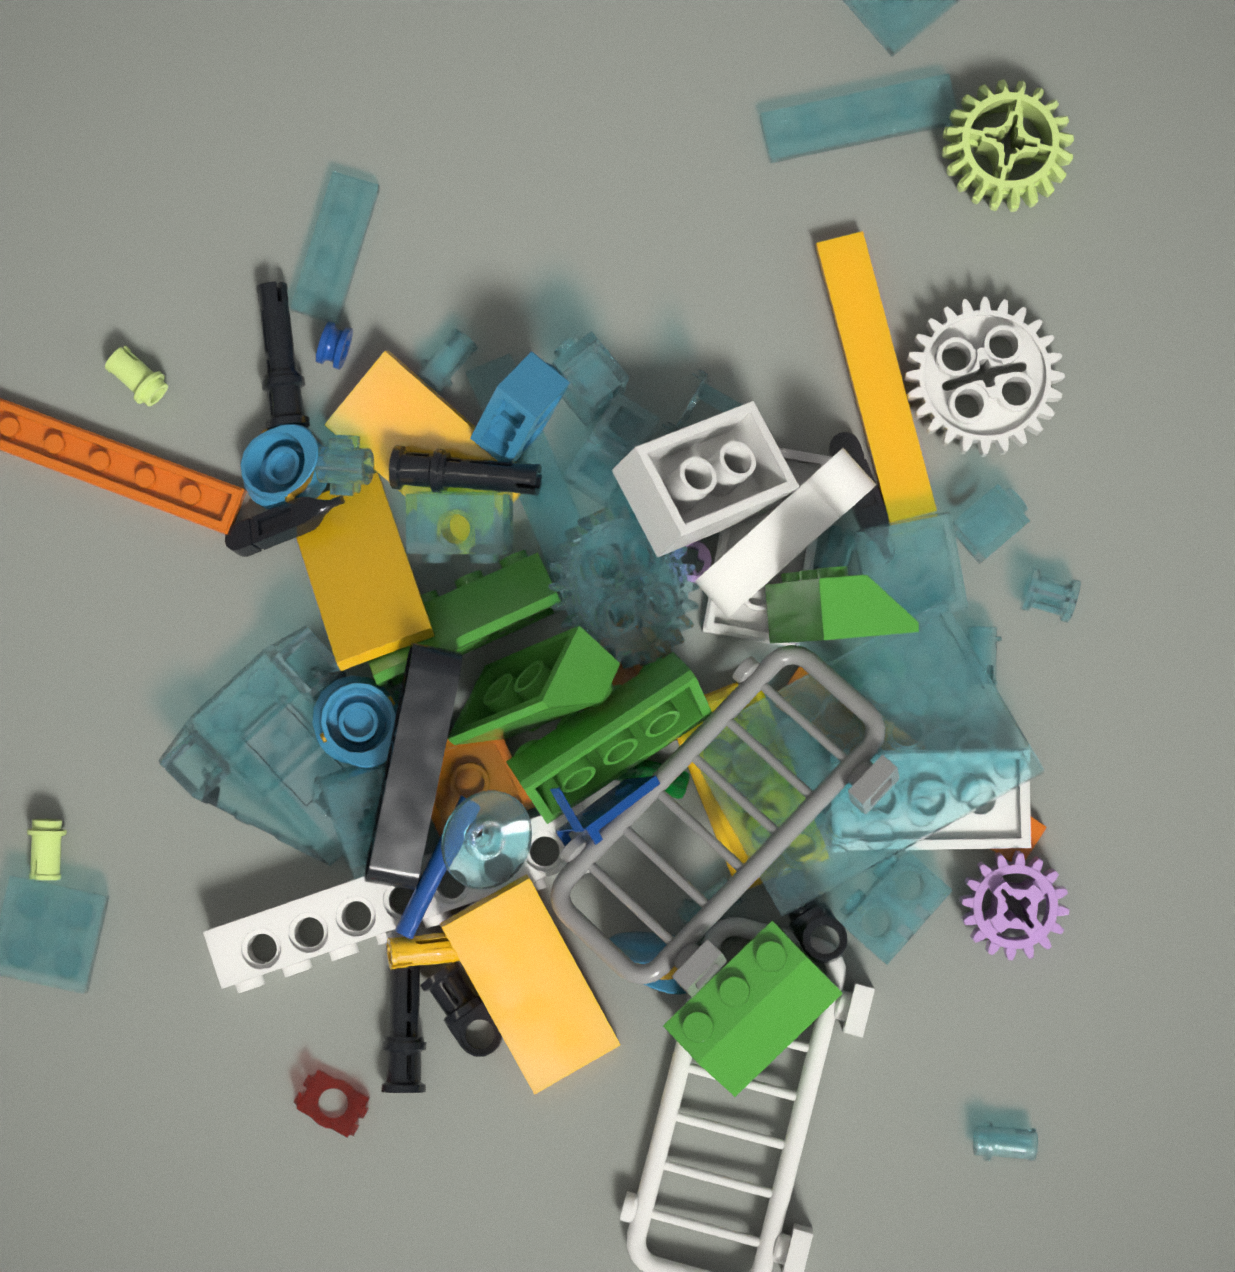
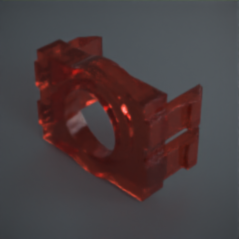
(308, 1103)

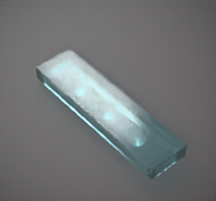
(858, 118)

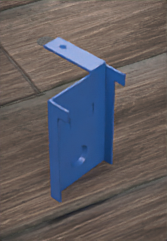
(603, 809)

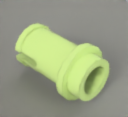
(142, 381)
(46, 848)

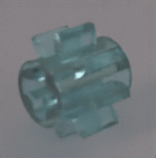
(345, 465)

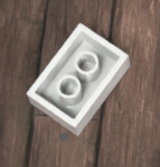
(705, 478)

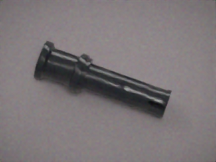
(282, 379)
(442, 471)
(404, 1043)

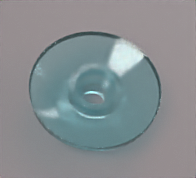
(502, 845)

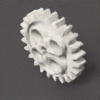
(971, 336)

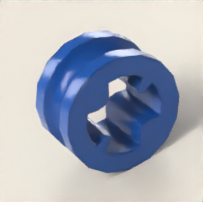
(334, 345)

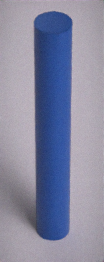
(424, 892)

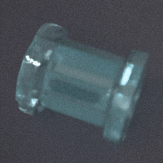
(1050, 595)

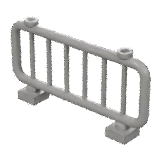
(695, 963)

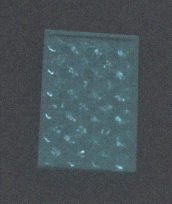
(942, 732)

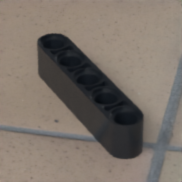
(413, 766)

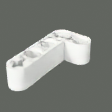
(785, 532)

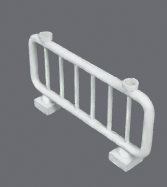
(772, 1244)

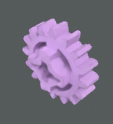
(1031, 891)

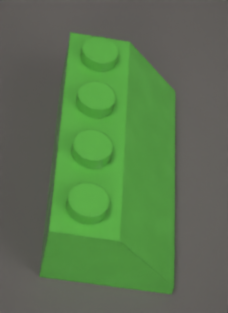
(479, 611)
(611, 738)

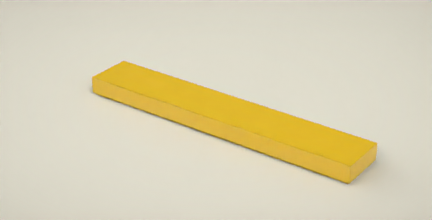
(875, 377)

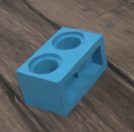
(520, 409)

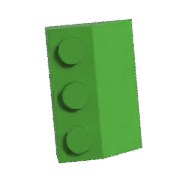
(831, 607)
(536, 688)
(753, 1009)

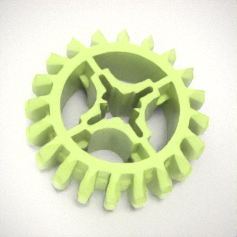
(1025, 146)

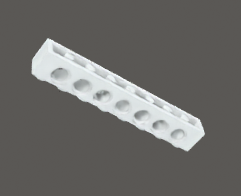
(232, 943)

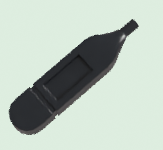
(870, 509)
(278, 525)

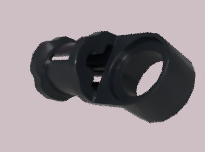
(809, 918)
(460, 1014)

